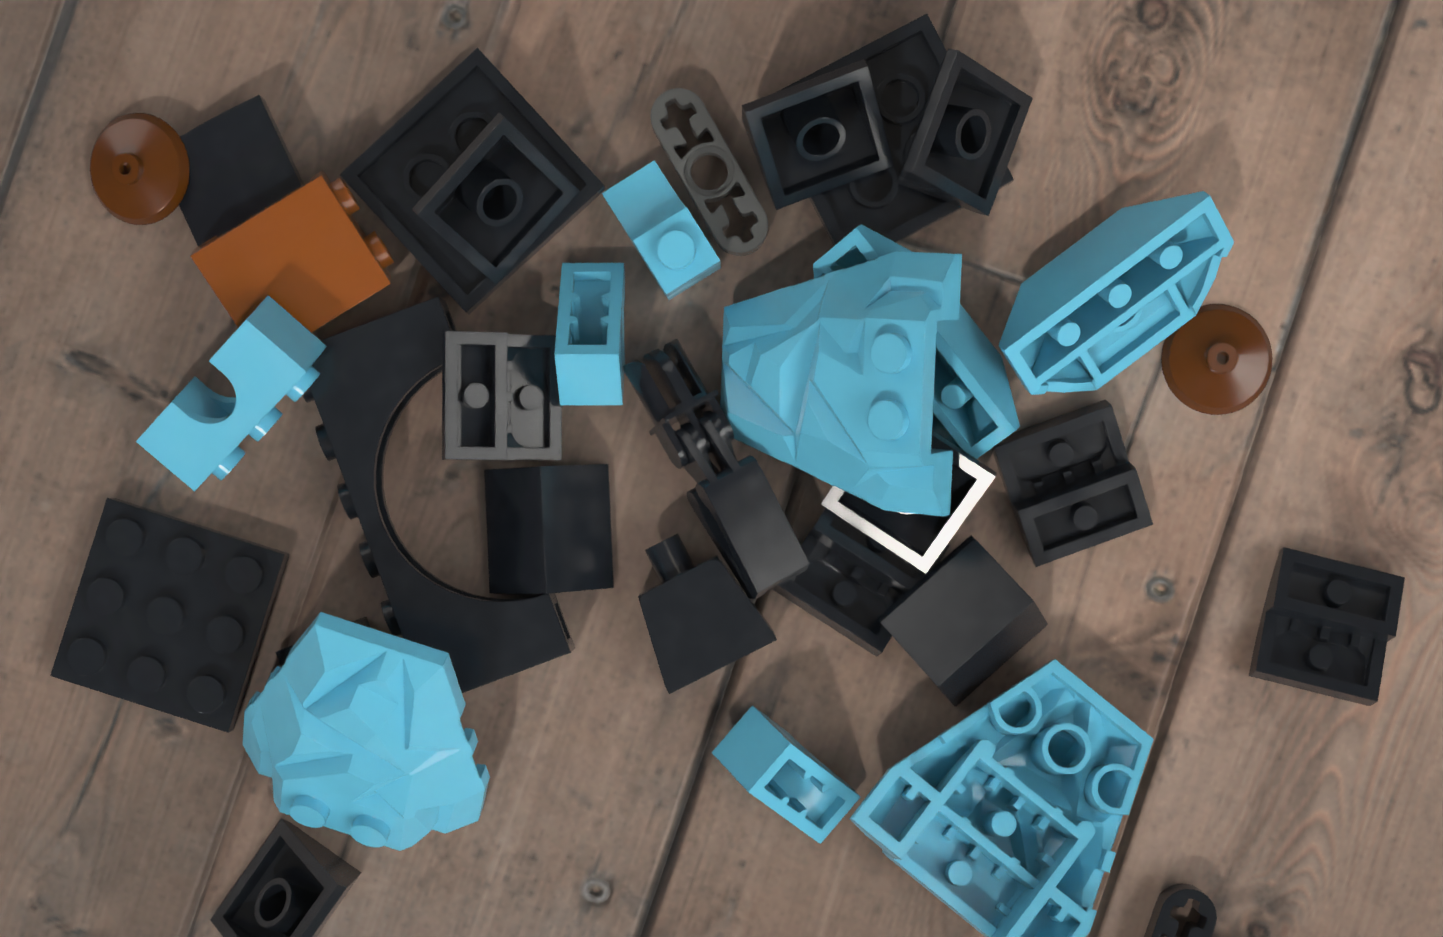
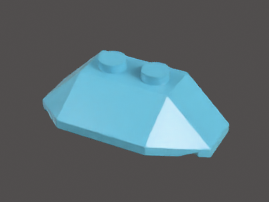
(1115, 294)
(970, 381)

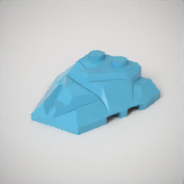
(845, 377)
(366, 737)
(1015, 807)

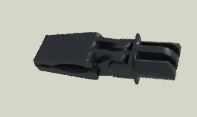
(736, 501)

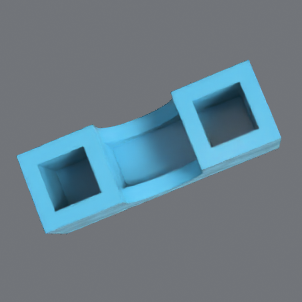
(264, 362)

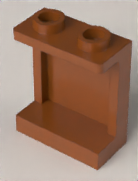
(300, 254)

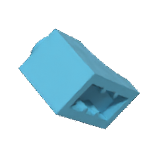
(662, 230)
(590, 334)
(785, 775)

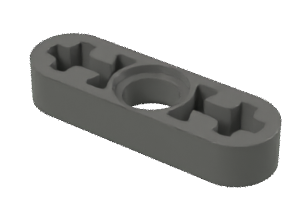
(673, 140)

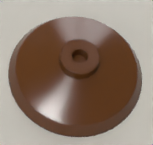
(139, 168)
(1217, 360)

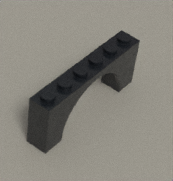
(360, 396)

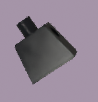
(698, 616)

